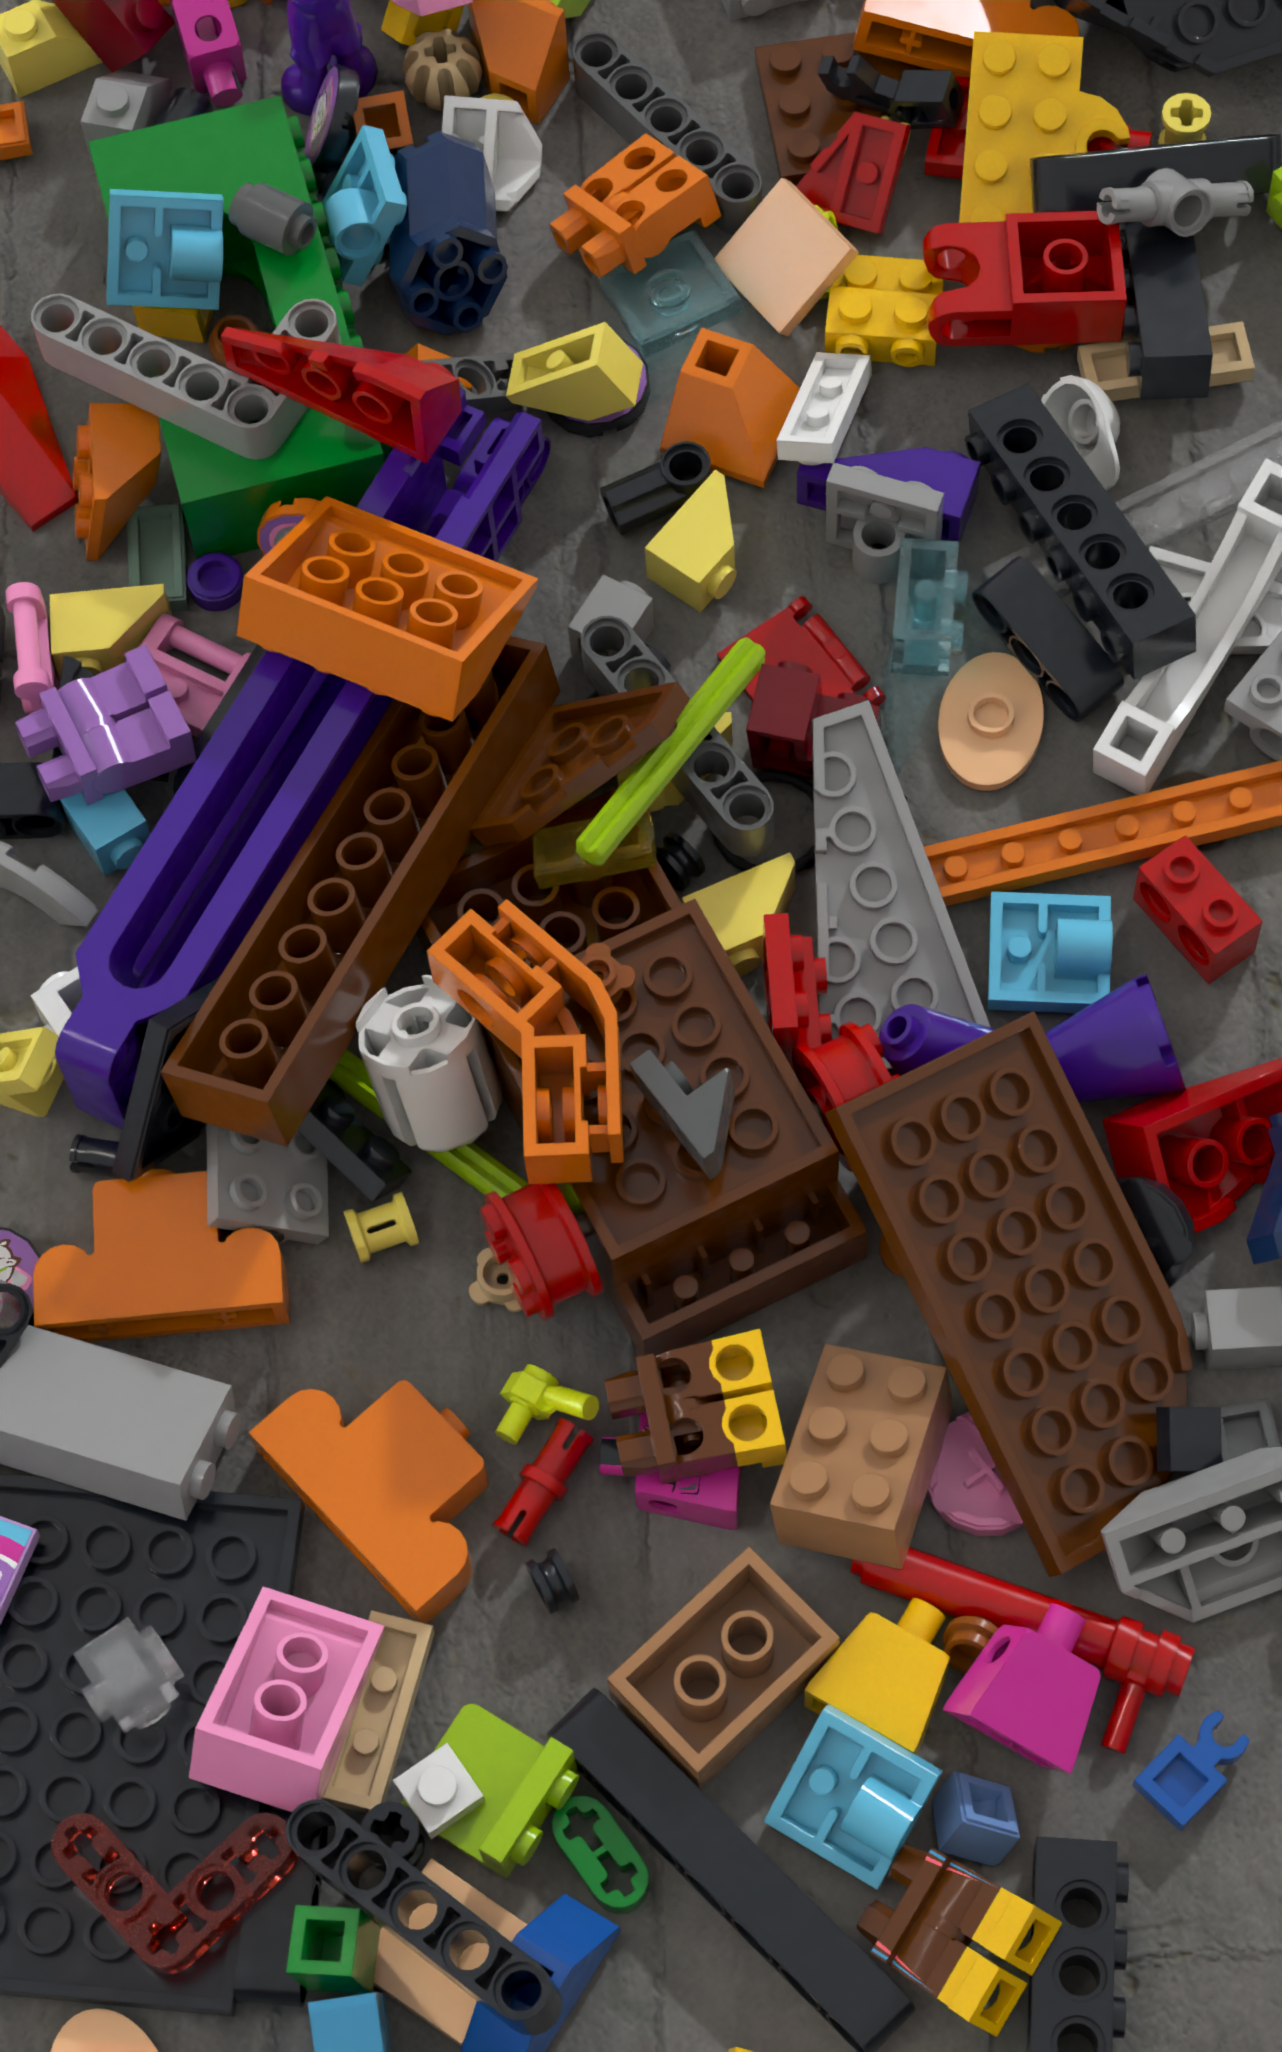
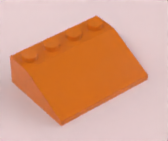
(384, 607)

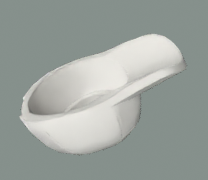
(1089, 423)

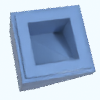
(975, 1819)

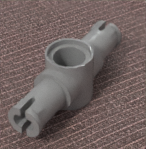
(1175, 202)

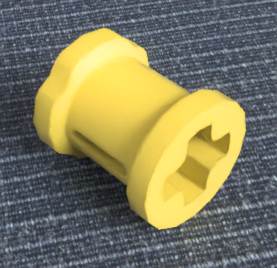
(1184, 119)
(393, 1211)

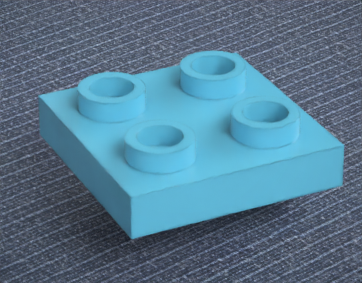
(364, 205)
(164, 249)
(1048, 951)
(853, 1796)

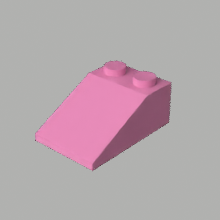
(284, 1701)

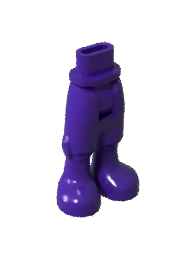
(322, 35)

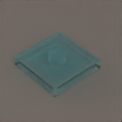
(671, 295)

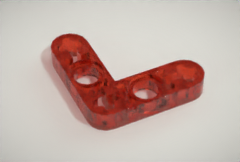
(161, 1908)

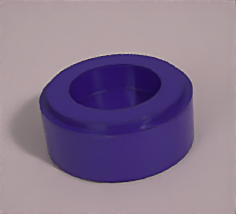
(215, 581)

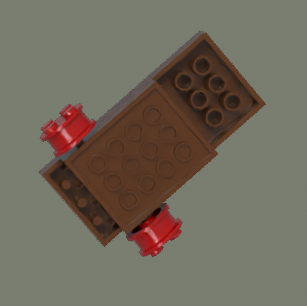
(656, 1230)

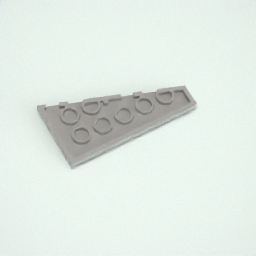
(874, 887)

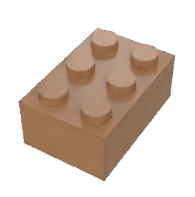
(862, 1456)
(723, 1667)

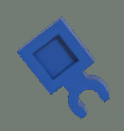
(1186, 1776)

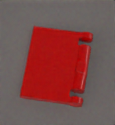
(811, 646)

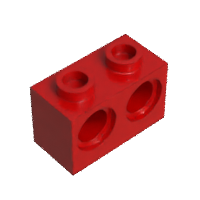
(1197, 909)

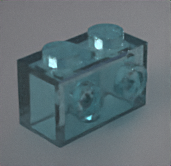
(925, 607)

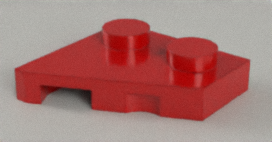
(858, 172)

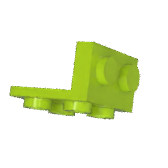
(518, 1784)

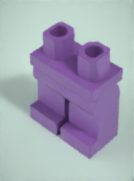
(109, 731)

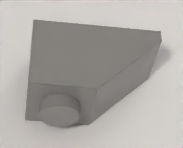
(123, 104)

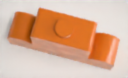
(942, 31)
(159, 1267)
(383, 1486)

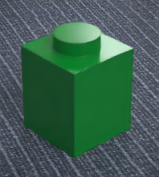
(333, 1949)

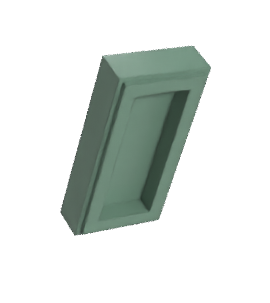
(159, 551)

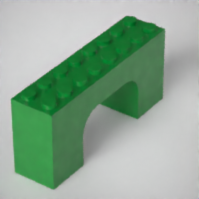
(321, 457)

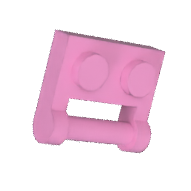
(33, 645)
(192, 689)

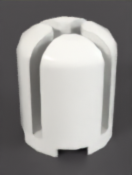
(428, 1067)

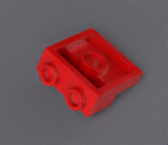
(792, 987)

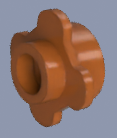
(616, 976)

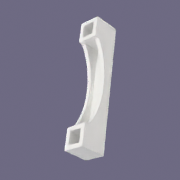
(1166, 699)

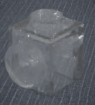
(129, 1675)

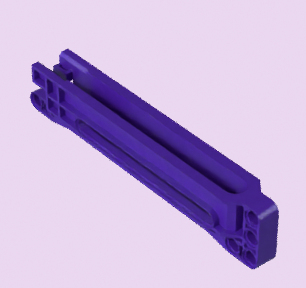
(266, 781)

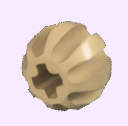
(441, 67)

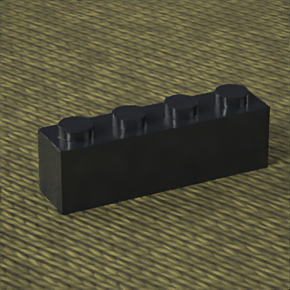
(1164, 314)

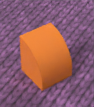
(388, 113)

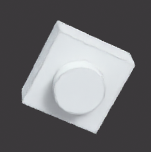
(439, 1790)

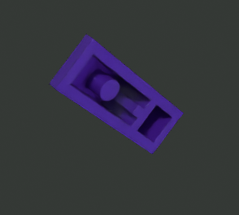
(942, 471)

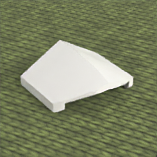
(504, 137)

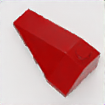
(364, 388)
(31, 460)
(1202, 1140)

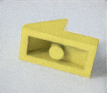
(29, 1070)

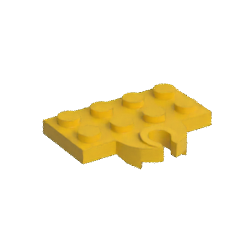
(1022, 108)

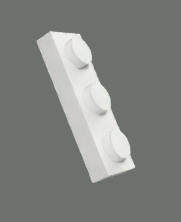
(824, 408)

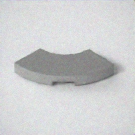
(45, 890)

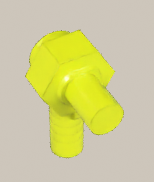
(537, 1395)

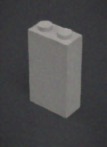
(113, 1422)

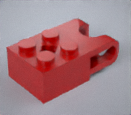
(1027, 280)

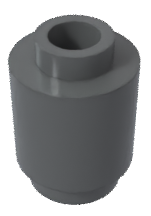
(273, 218)

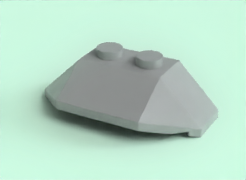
(1203, 1538)

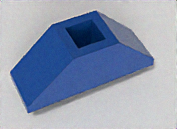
(570, 1947)

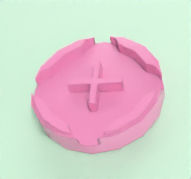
(968, 1486)

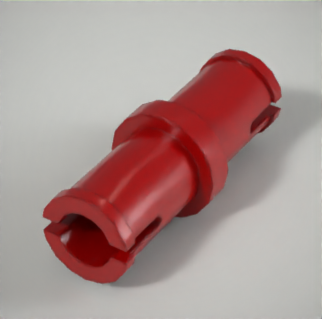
(543, 1482)

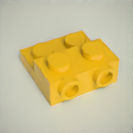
(883, 310)

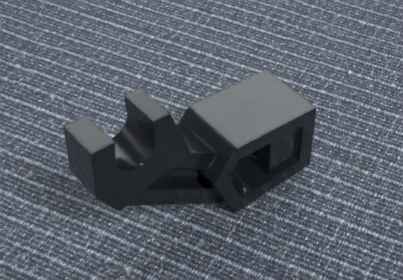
(917, 97)

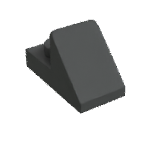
(695, 1117)

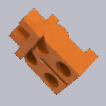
(633, 207)

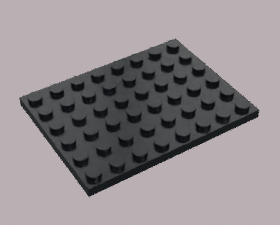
(59, 1760)

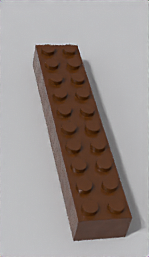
(352, 904)

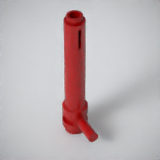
(1118, 1647)

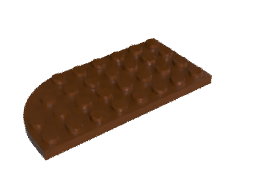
(1026, 1276)

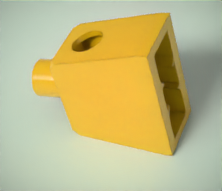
(886, 1675)

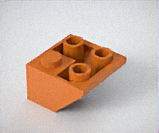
(522, 51)
(730, 405)
(113, 470)

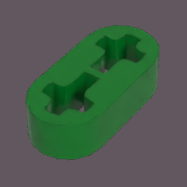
(588, 1863)

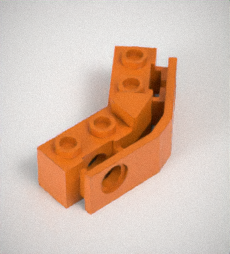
(527, 1012)

